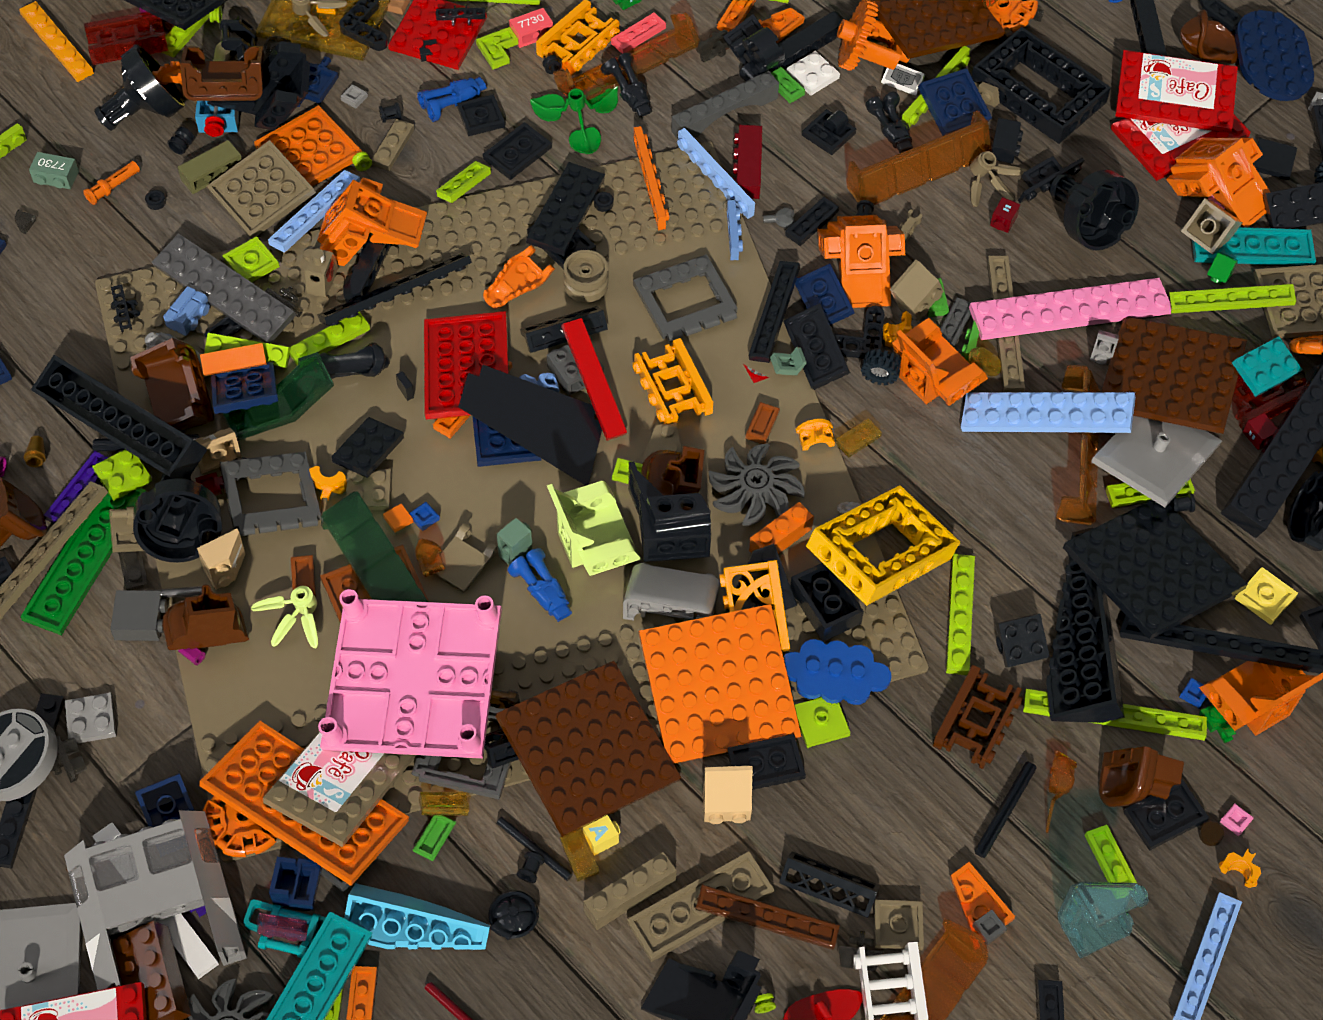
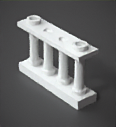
(911, 981)

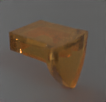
(429, 557)

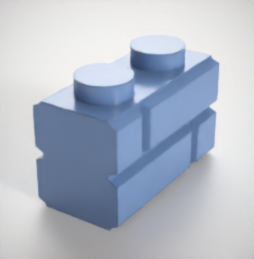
(186, 311)

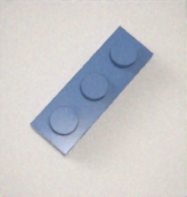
(734, 230)

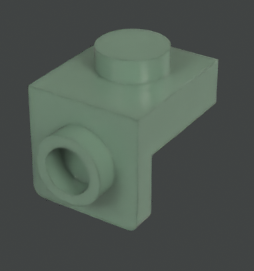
(788, 363)

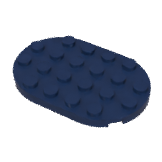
(1274, 55)

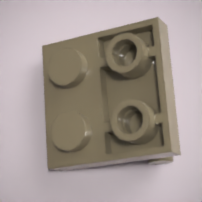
(122, 530)

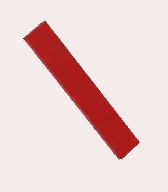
(594, 379)

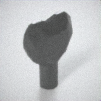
(782, 218)

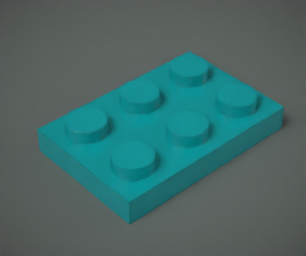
(1267, 366)

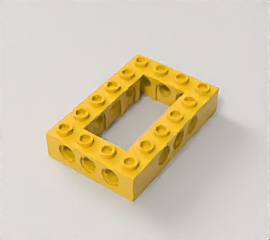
(835, 540)

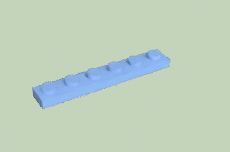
(715, 172)
(311, 213)
(1208, 958)

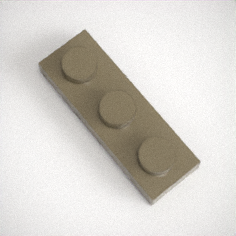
(392, 144)

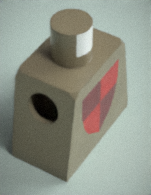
(322, 266)

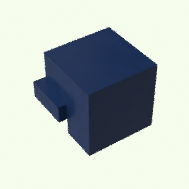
(295, 883)

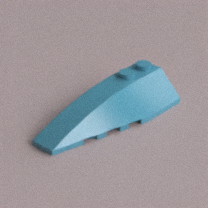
(412, 922)

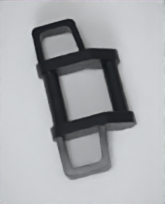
(242, 29)

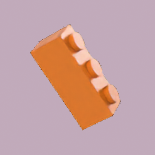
(784, 529)

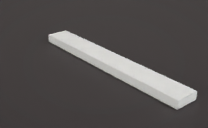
(182, 935)

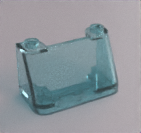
(1098, 913)

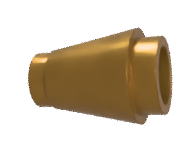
(35, 452)

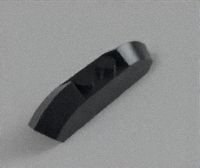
(365, 270)

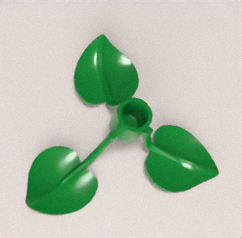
(584, 140)

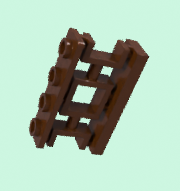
(962, 709)

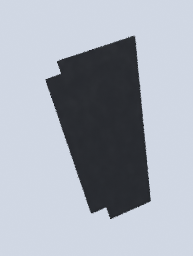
(536, 418)

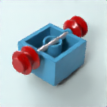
(215, 119)

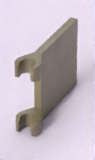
(463, 561)

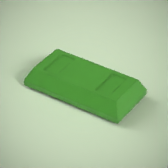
(434, 836)

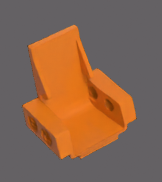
(1223, 170)
(365, 211)
(864, 254)
(934, 366)
(1258, 694)

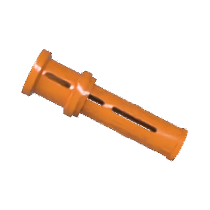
(104, 187)

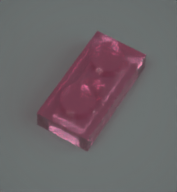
(282, 927)

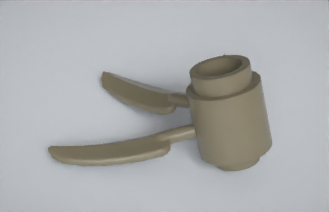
(303, 7)
(984, 164)

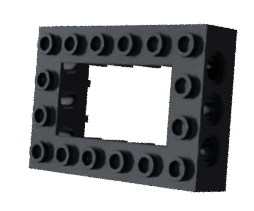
(1026, 48)

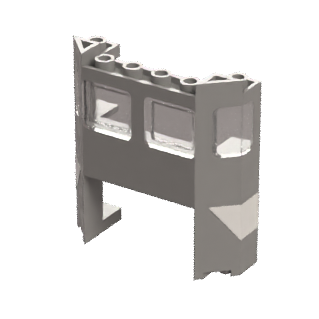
(147, 880)

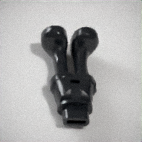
(634, 93)
(896, 131)

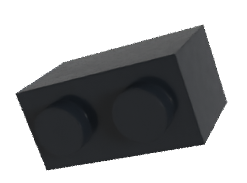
(1006, 139)

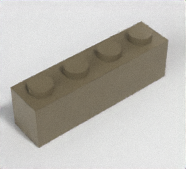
(629, 891)

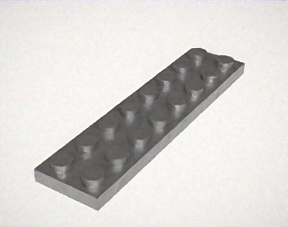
(224, 288)

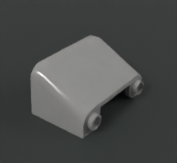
(670, 593)

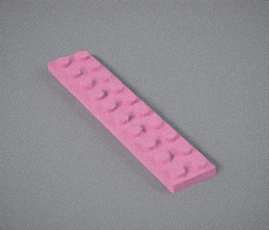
(1070, 308)

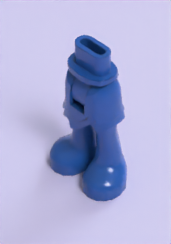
(460, 91)
(546, 592)

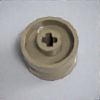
(585, 276)

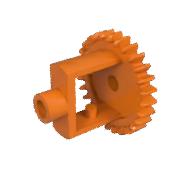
(856, 44)

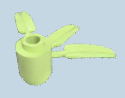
(304, 602)

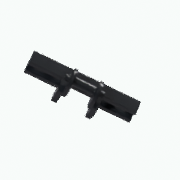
(470, 13)
(123, 304)

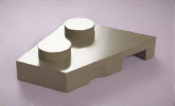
(663, 438)

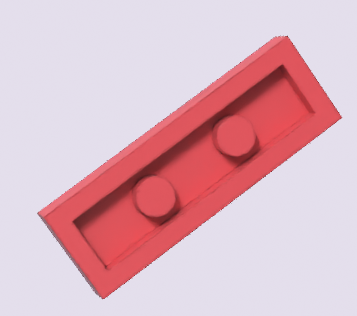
(638, 33)

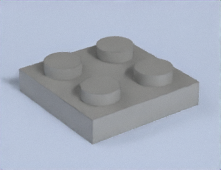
(90, 718)

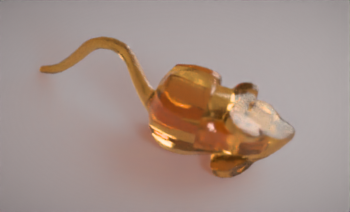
(1061, 780)

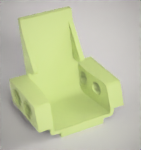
(593, 528)

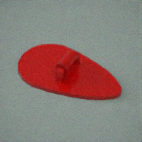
(828, 1005)

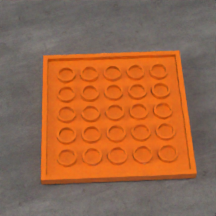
(718, 683)

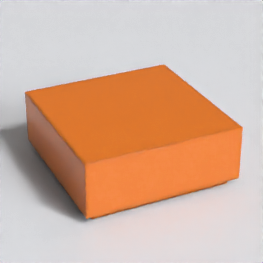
(398, 518)

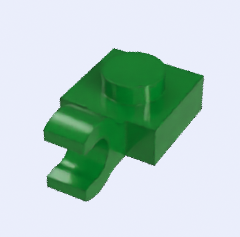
(1216, 722)

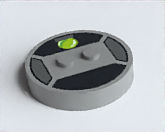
(26, 752)

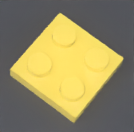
(1266, 596)

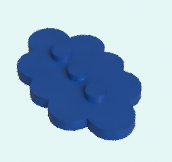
(836, 672)

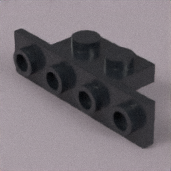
(1042, 175)

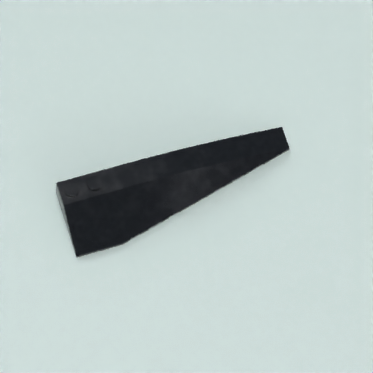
(1084, 661)

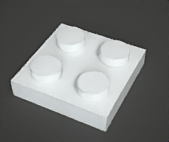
(813, 73)

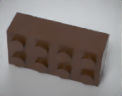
(150, 958)

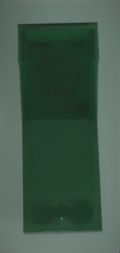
(295, 396)

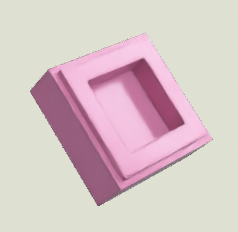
(1236, 820)

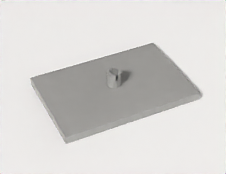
(1156, 457)
(39, 954)

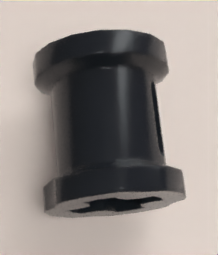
(390, 112)
(869, 207)
(1183, 503)
(530, 867)

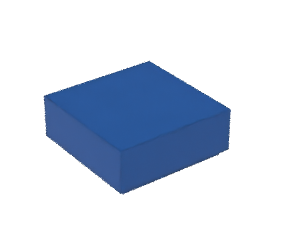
(424, 516)
(1193, 694)

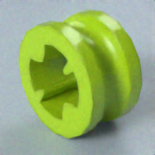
(216, 15)
(362, 161)
(764, 1003)

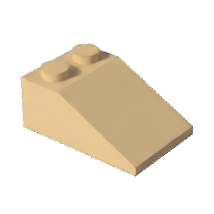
(727, 794)

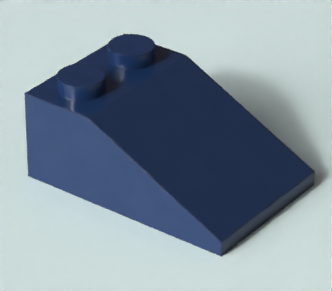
(163, 800)

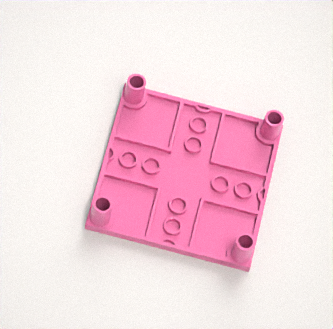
(412, 677)

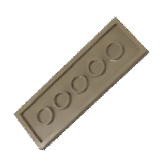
(677, 921)

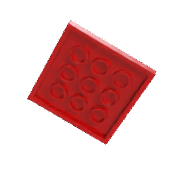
(421, 25)

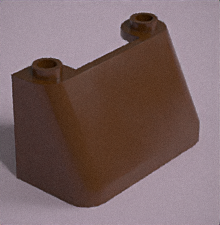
(222, 79)
(174, 384)

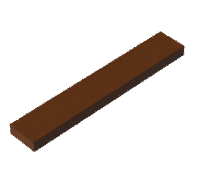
(767, 917)

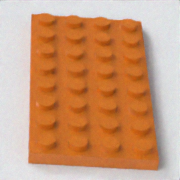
(252, 770)

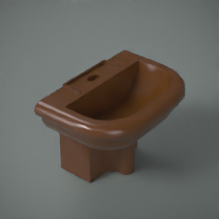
(675, 471)
(19, 514)
(204, 622)
(1135, 773)

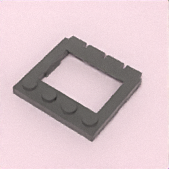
(690, 323)
(268, 520)
(490, 786)

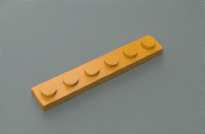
(56, 41)

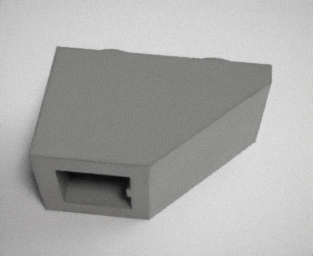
(1104, 347)

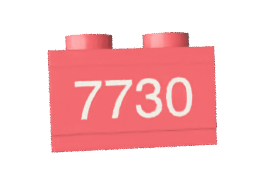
(530, 26)

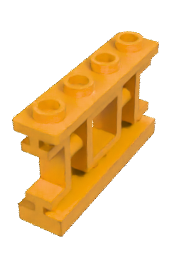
(568, 28)
(687, 376)

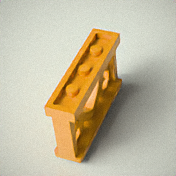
(770, 581)

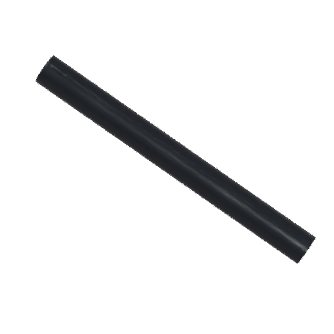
(533, 847)

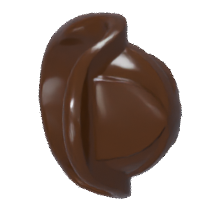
(1209, 40)

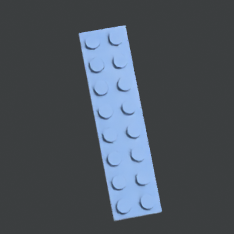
(1048, 412)

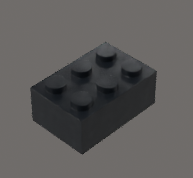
(826, 601)

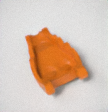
(169, 73)
(516, 278)

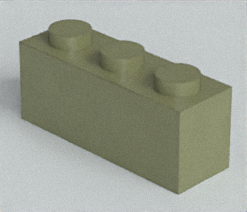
(208, 166)

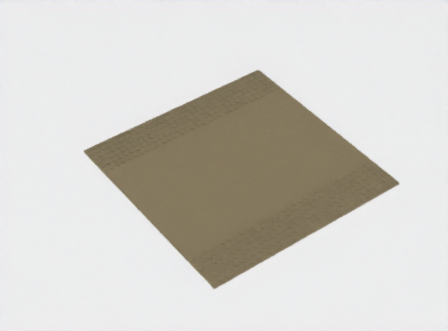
(535, 652)

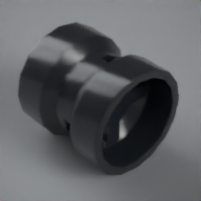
(181, 140)

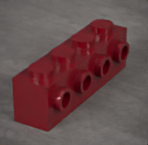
(748, 159)

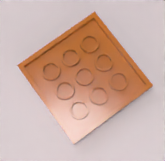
(313, 145)

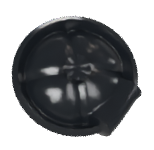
(513, 914)

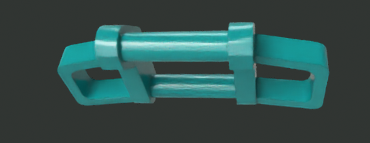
(268, 942)

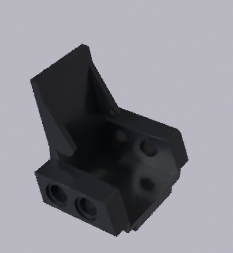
(283, 87)
(674, 532)
(695, 994)

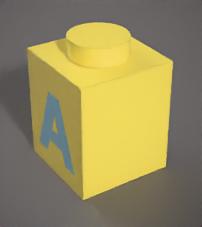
(602, 834)

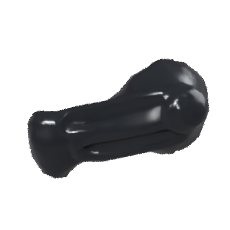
(367, 361)

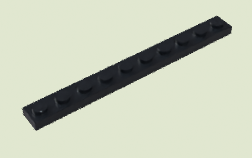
(1232, 646)

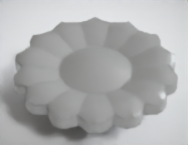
(847, 506)

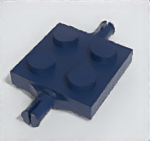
(320, 81)

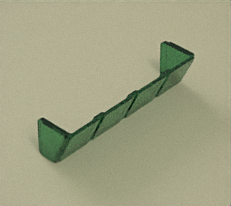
(370, 551)

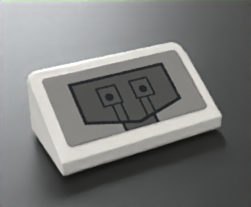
(903, 79)

